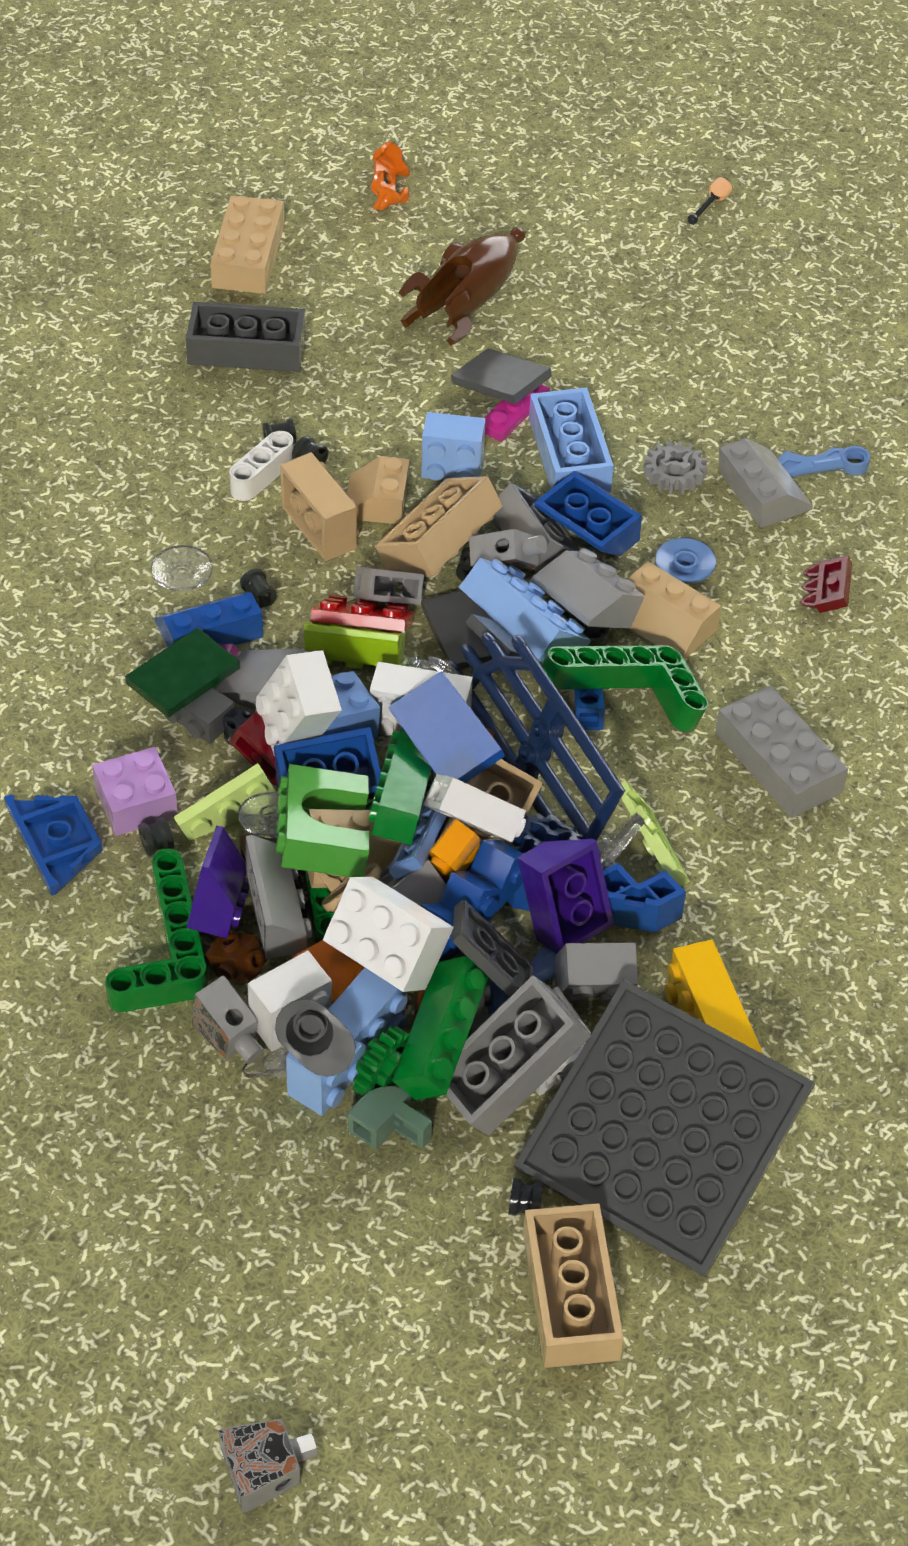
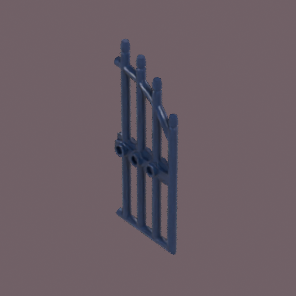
(544, 734)

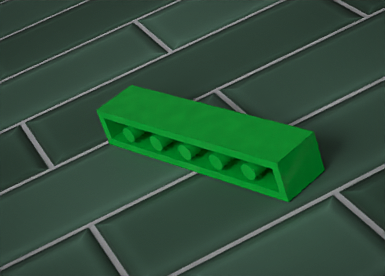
(399, 790)

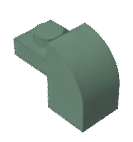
(387, 1111)

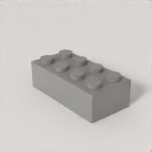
(781, 751)
(514, 1055)

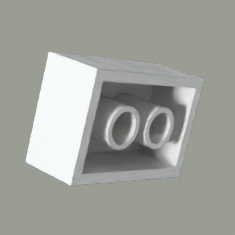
(395, 681)
(298, 699)
(388, 933)

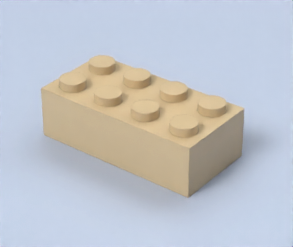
(247, 244)
(440, 525)
(572, 1286)

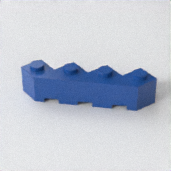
(485, 887)
(634, 905)

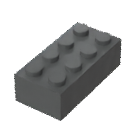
(246, 336)

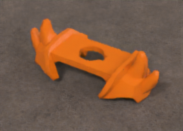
(389, 162)

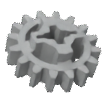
(675, 467)

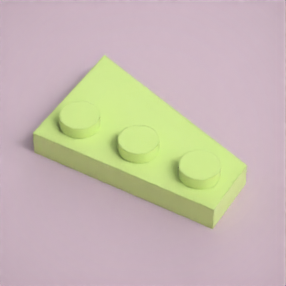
(223, 804)
(654, 836)

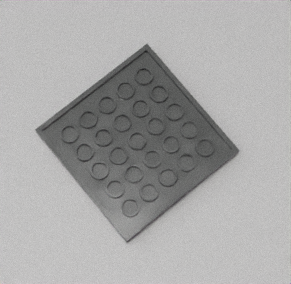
(665, 1127)

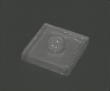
(613, 844)

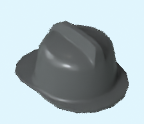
(315, 1037)

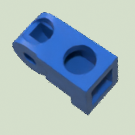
(589, 708)

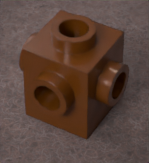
(236, 957)

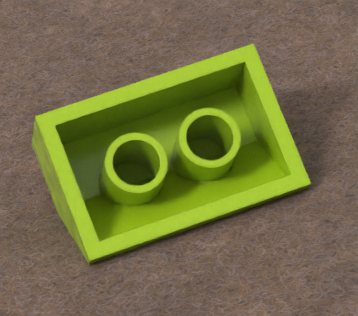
(354, 644)

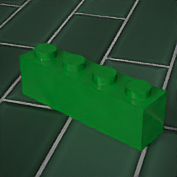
(440, 1028)

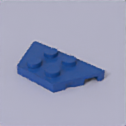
(55, 836)

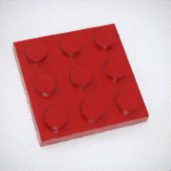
(363, 614)

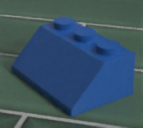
(592, 514)
(225, 620)
(341, 752)

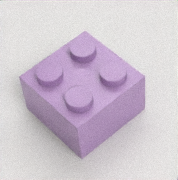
(134, 790)

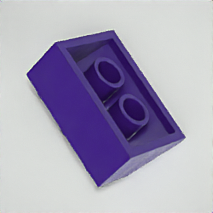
(220, 888)
(566, 892)

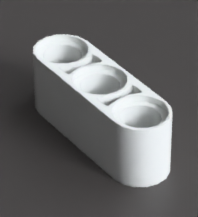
(260, 465)

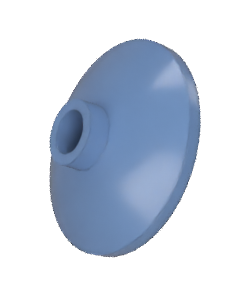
(686, 559)

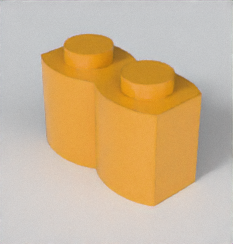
(454, 849)

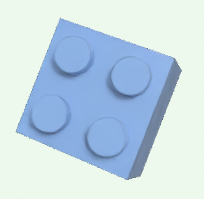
(452, 446)

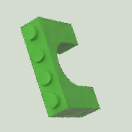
(314, 845)

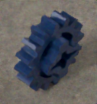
(543, 829)

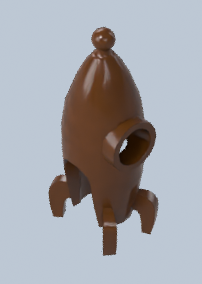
(464, 281)

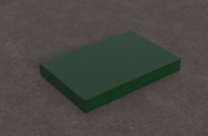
(182, 672)

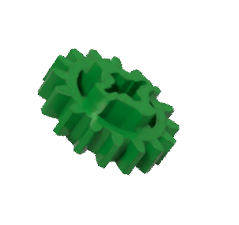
(380, 1061)

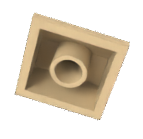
(380, 489)

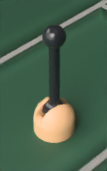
(718, 191)

